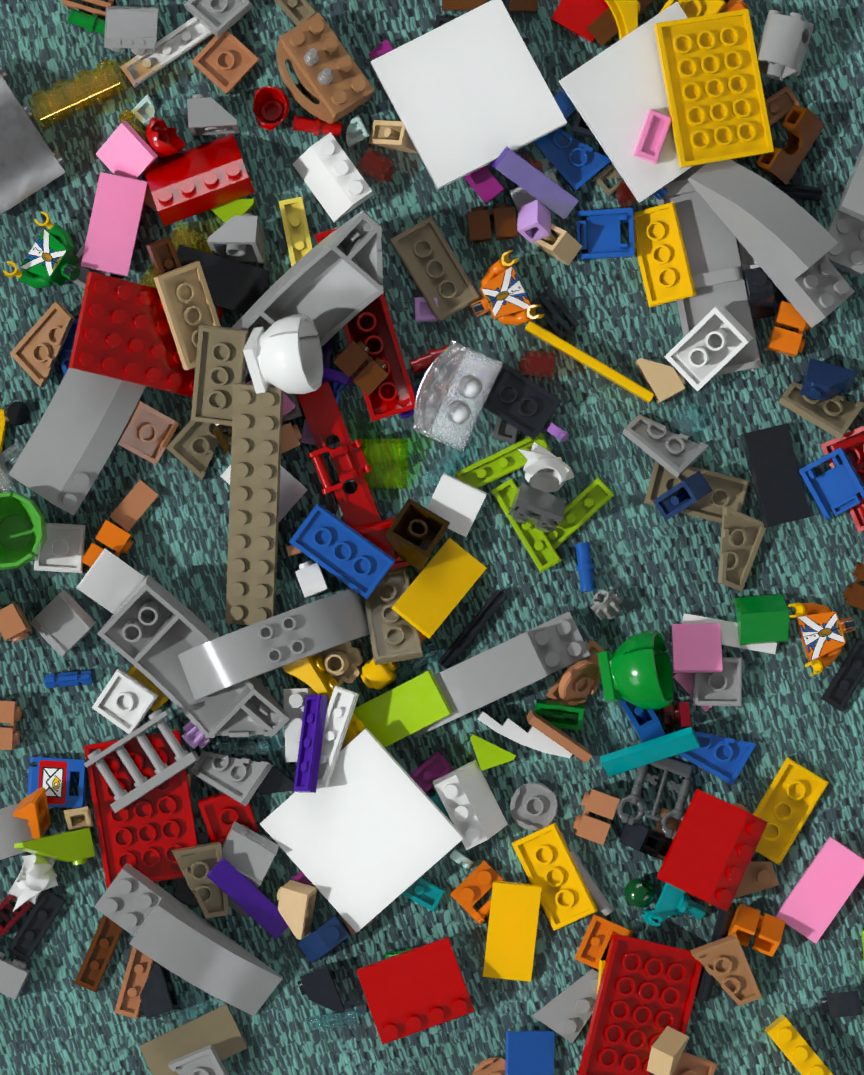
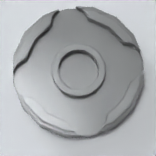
(534, 799)

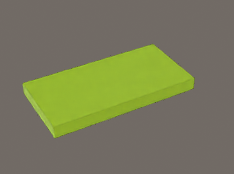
(404, 709)

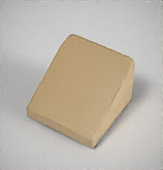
(78, 818)

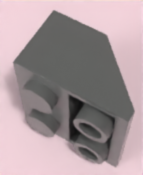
(537, 508)

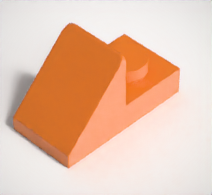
(36, 811)

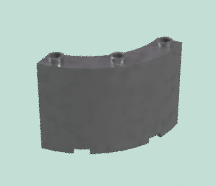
(24, 155)

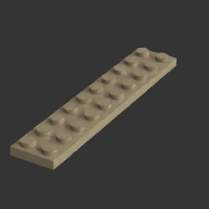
(254, 504)

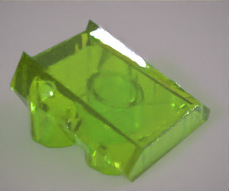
(388, 462)

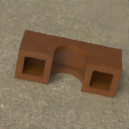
(802, 131)

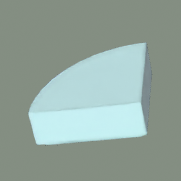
(144, 110)
(356, 131)
(459, 858)

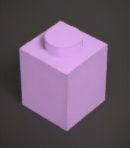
(534, 221)

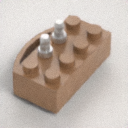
(322, 69)

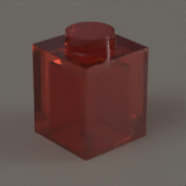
(376, 166)
(537, 364)

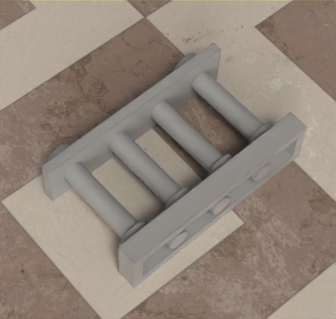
(162, 771)

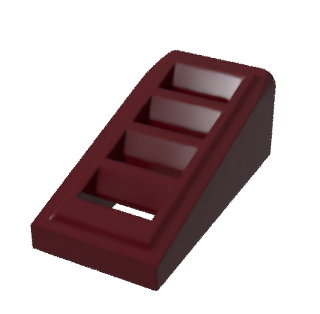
(17, 916)

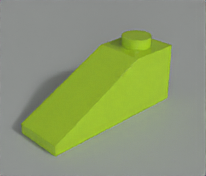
(64, 847)

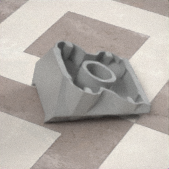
(131, 28)
(63, 623)
(249, 852)

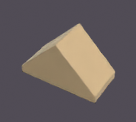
(667, 1052)

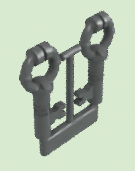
(668, 765)

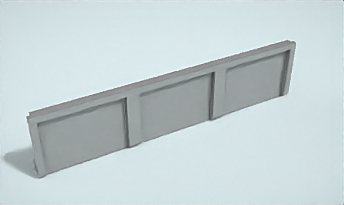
(714, 268)

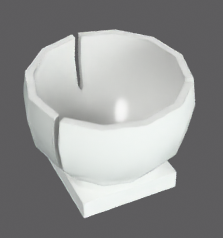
(283, 358)

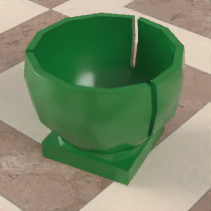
(637, 672)

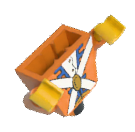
(504, 295)
(821, 633)

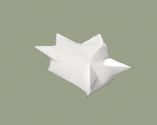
(545, 470)
(33, 878)

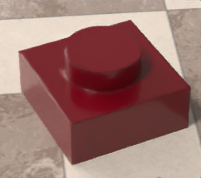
(682, 714)

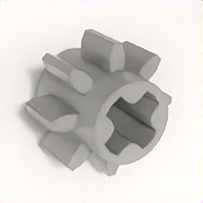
(606, 604)

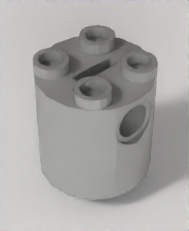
(783, 45)

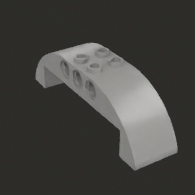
(274, 643)

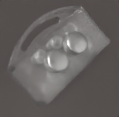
(454, 394)

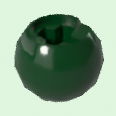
(639, 892)

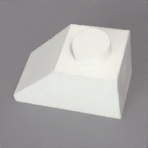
(311, 579)

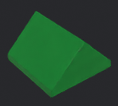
(762, 619)

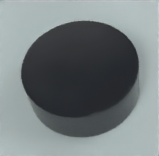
(16, 413)

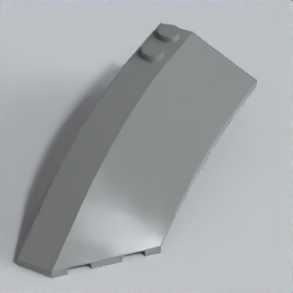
(327, 282)
(75, 437)
(151, 634)

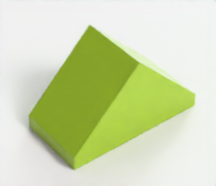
(234, 208)
(489, 754)

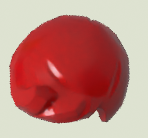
(270, 107)
(163, 139)

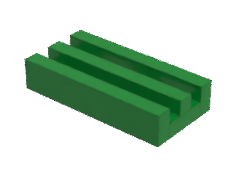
(564, 707)

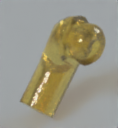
(128, 115)

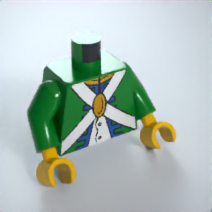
(49, 260)

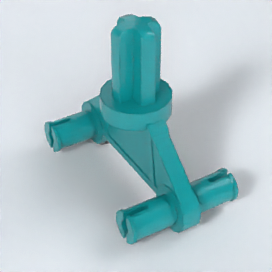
(672, 902)

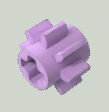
(194, 736)

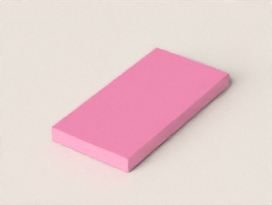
(114, 224)
(822, 890)

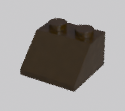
(416, 533)

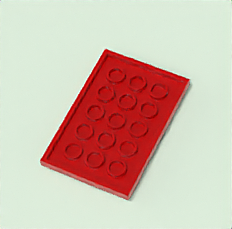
(128, 336)
(149, 826)
(638, 996)

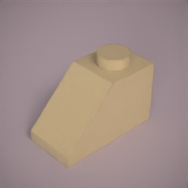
(391, 135)
(559, 245)
(661, 379)
(297, 906)

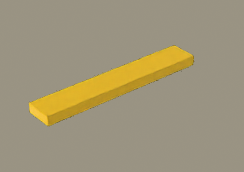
(589, 361)

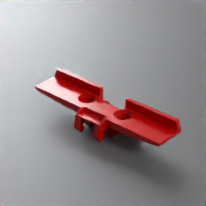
(348, 458)

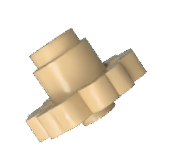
(343, 662)

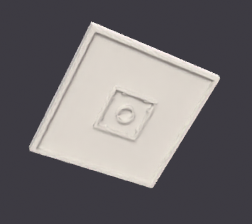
(468, 92)
(614, 99)
(363, 832)

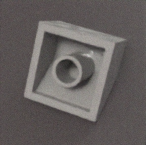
(209, 118)
(240, 239)

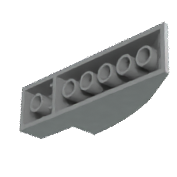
(848, 224)
(777, 236)
(509, 667)
(186, 942)

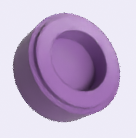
(557, 432)

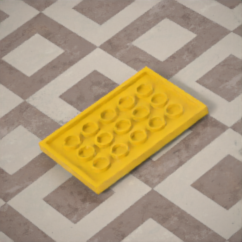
(713, 88)

